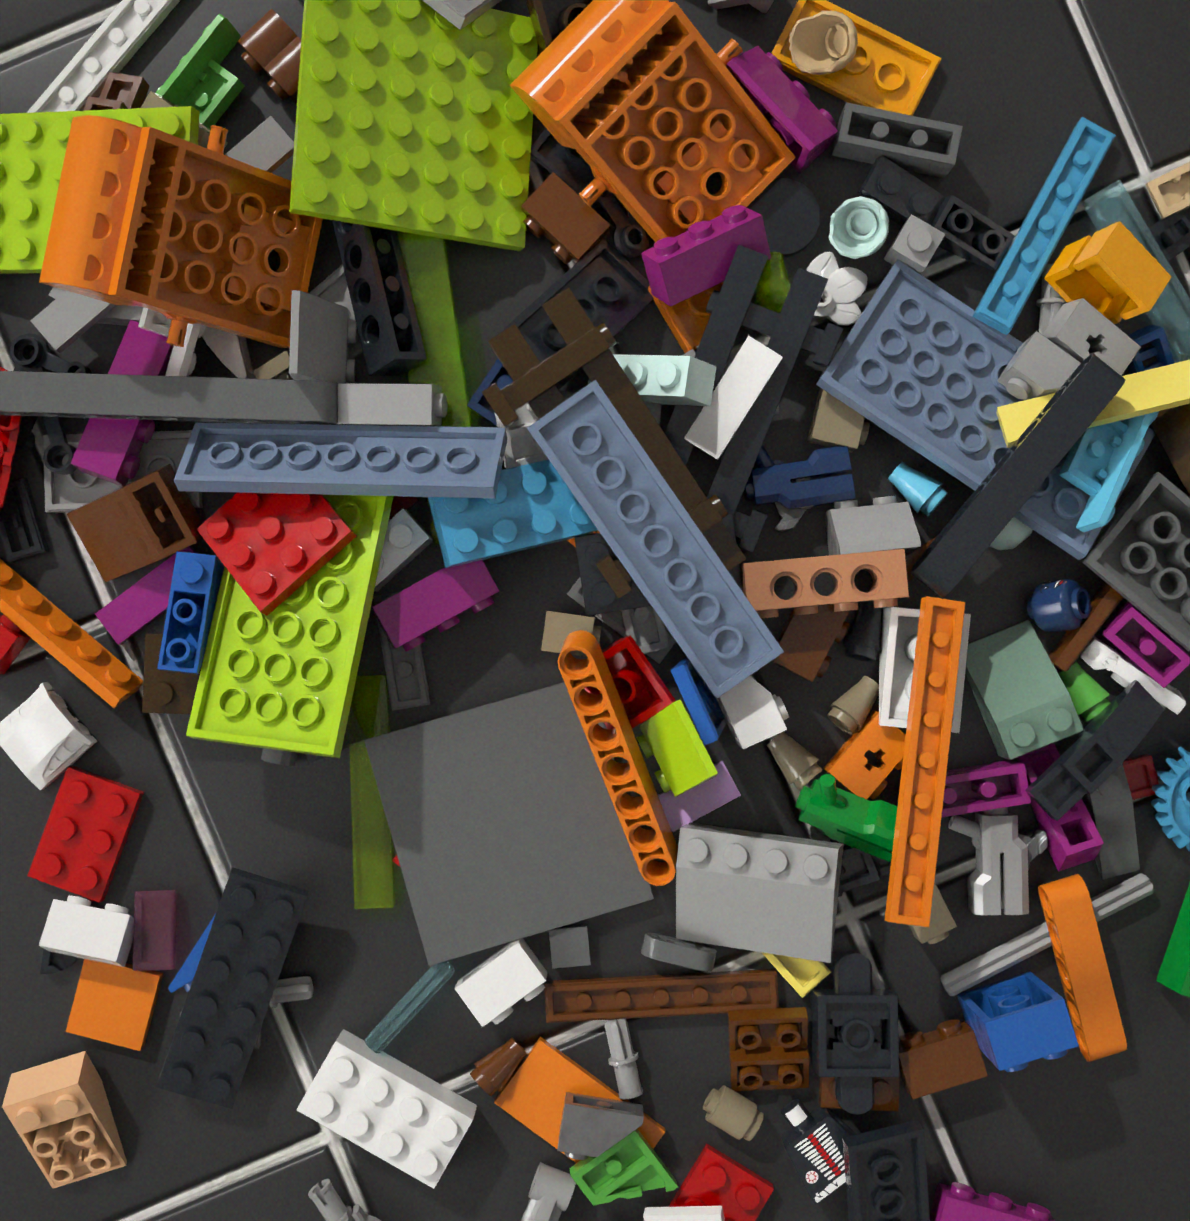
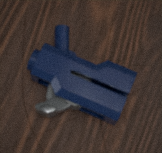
(791, 487)

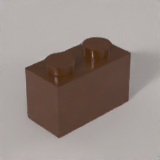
(564, 220)
(808, 640)
(940, 1058)

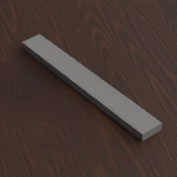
(74, 313)

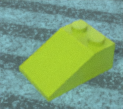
(677, 750)

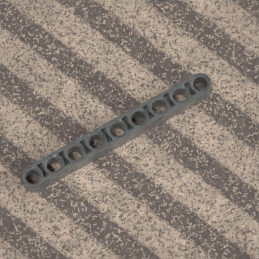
(168, 398)

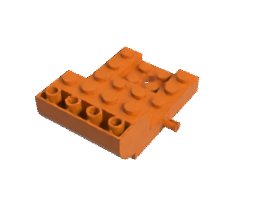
(653, 114)
(177, 231)

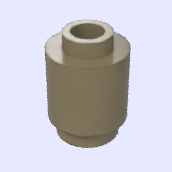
(733, 1113)

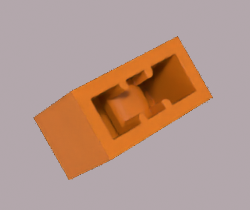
(849, 760)

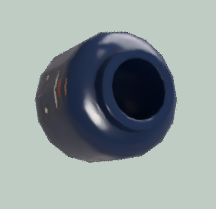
(1059, 605)

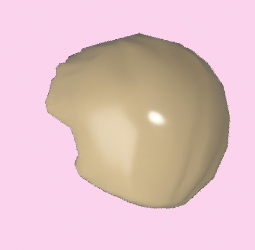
(823, 43)

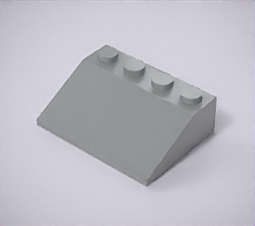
(757, 891)

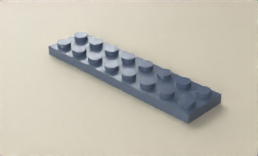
(343, 460)
(655, 539)

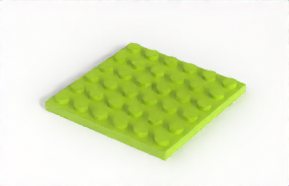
(413, 120)

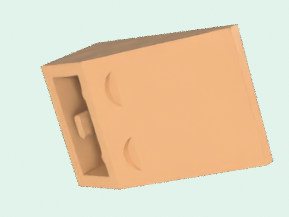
(65, 1119)

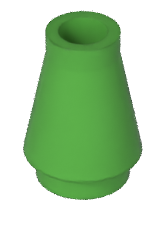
(1086, 694)

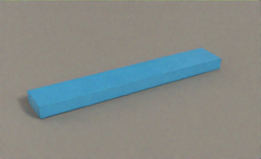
(1044, 226)

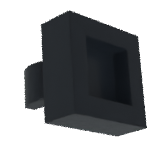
(1172, 234)

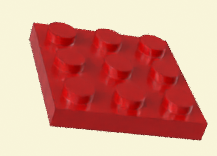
(275, 542)

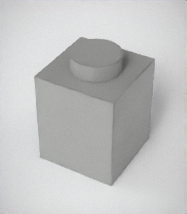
(915, 244)

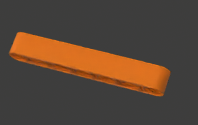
(618, 743)

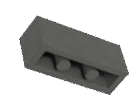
(904, 139)

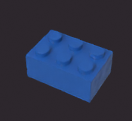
(1018, 1021)

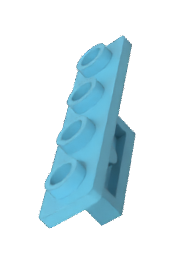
(1101, 465)

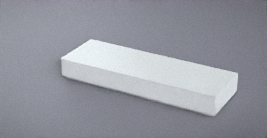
(733, 397)

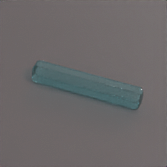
(409, 1006)

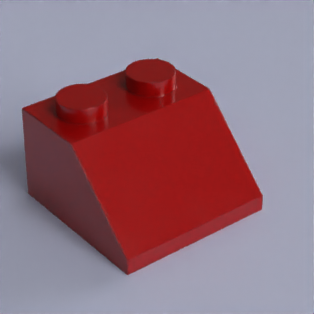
(636, 682)

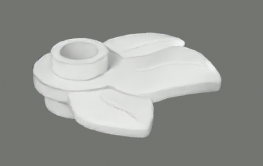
(841, 290)

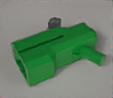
(847, 818)

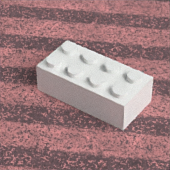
(388, 1108)

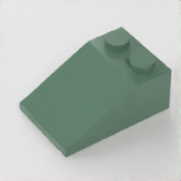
(1019, 691)

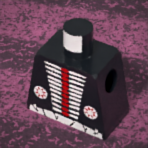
(816, 1147)

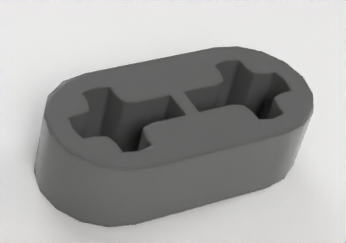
(678, 952)

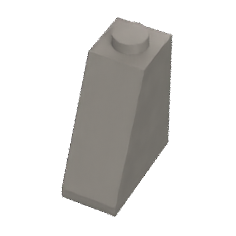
(391, 404)

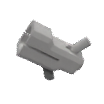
(1001, 861)

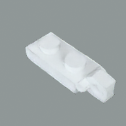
(1125, 671)

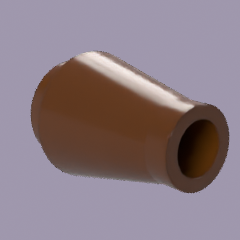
(498, 1066)

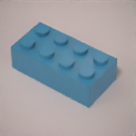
(528, 512)

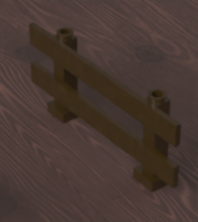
(590, 349)

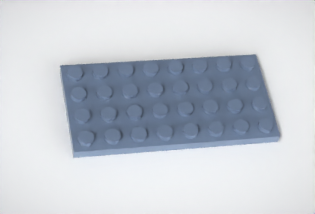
(932, 382)

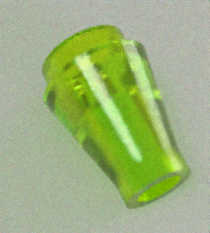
(773, 284)

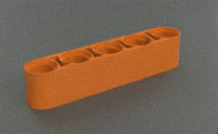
(1082, 967)

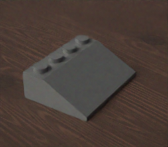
(1148, 554)

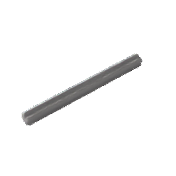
(1039, 939)

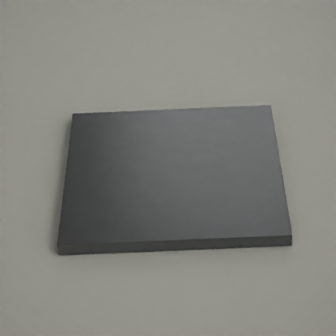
(502, 823)

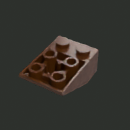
(137, 524)

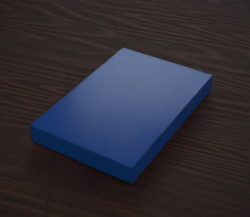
(699, 701)

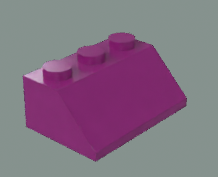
(784, 106)

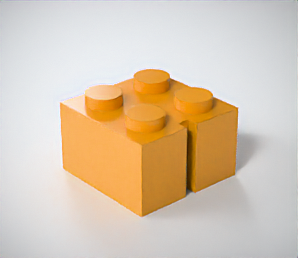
(1109, 273)

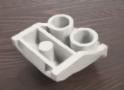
(44, 737)

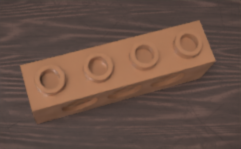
(885, 567)

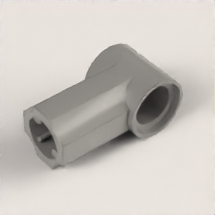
(548, 1194)

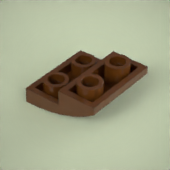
(768, 1049)

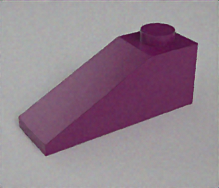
(1072, 837)

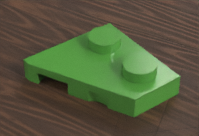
(622, 1171)

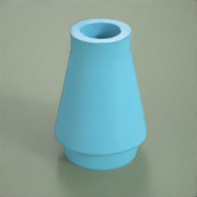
(917, 488)

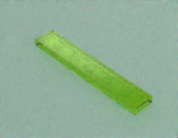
(370, 830)

